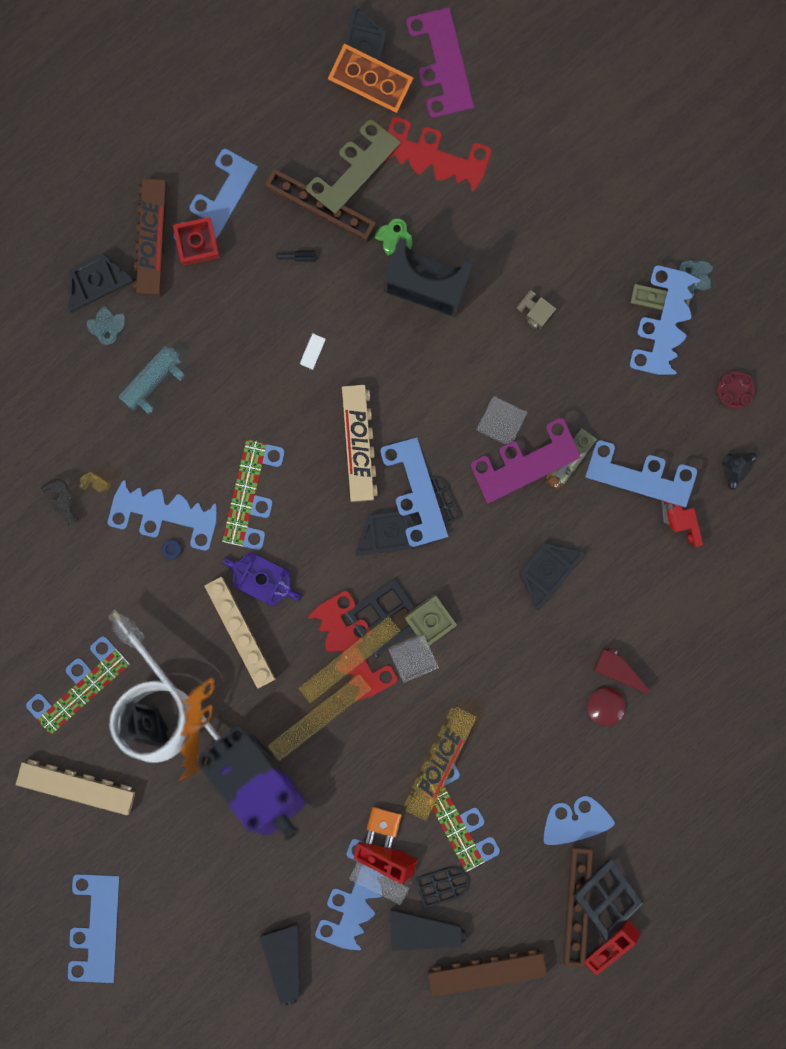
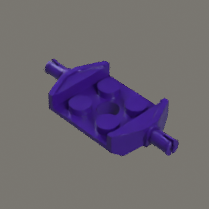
(277, 581)

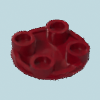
(736, 390)
(606, 706)

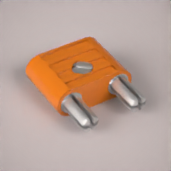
(383, 822)

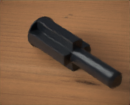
(299, 256)

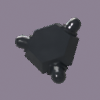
(737, 467)

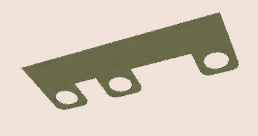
(362, 168)

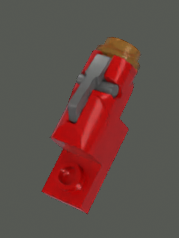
(682, 519)

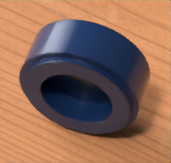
(171, 549)

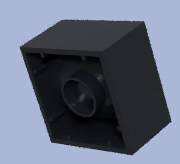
(426, 280)

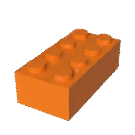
(370, 78)

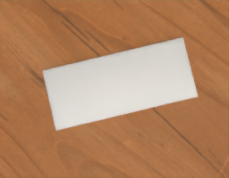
(312, 351)

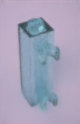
(150, 378)

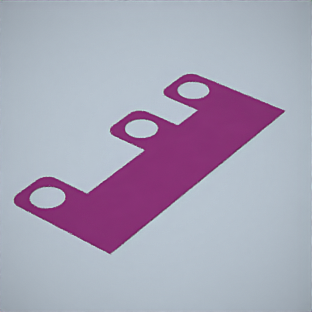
(449, 64)
(526, 469)

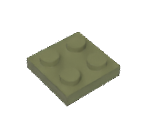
(430, 619)

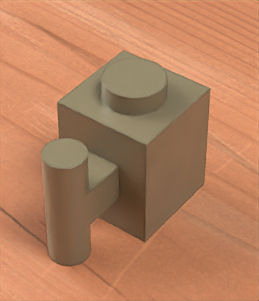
(539, 311)

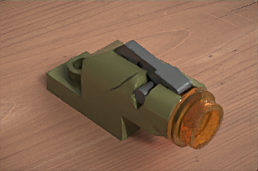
(583, 442)

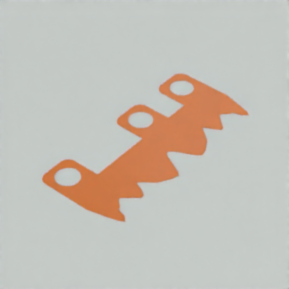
(192, 728)

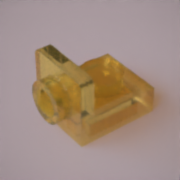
(97, 482)

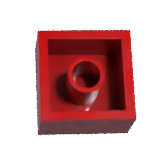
(196, 241)

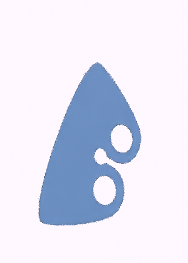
(568, 830)

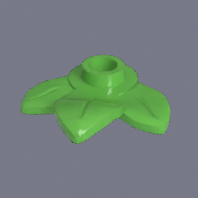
(390, 236)

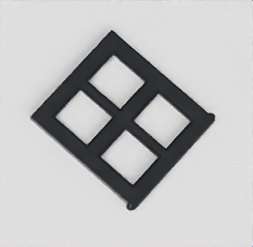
(372, 599)
(608, 899)

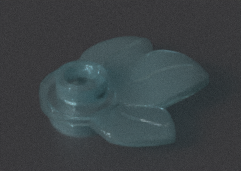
(700, 271)
(106, 323)

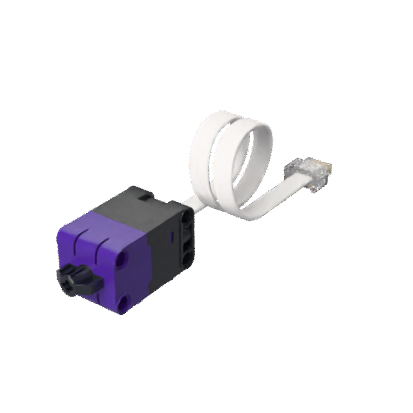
(237, 765)

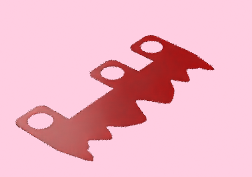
(445, 164)
(343, 637)

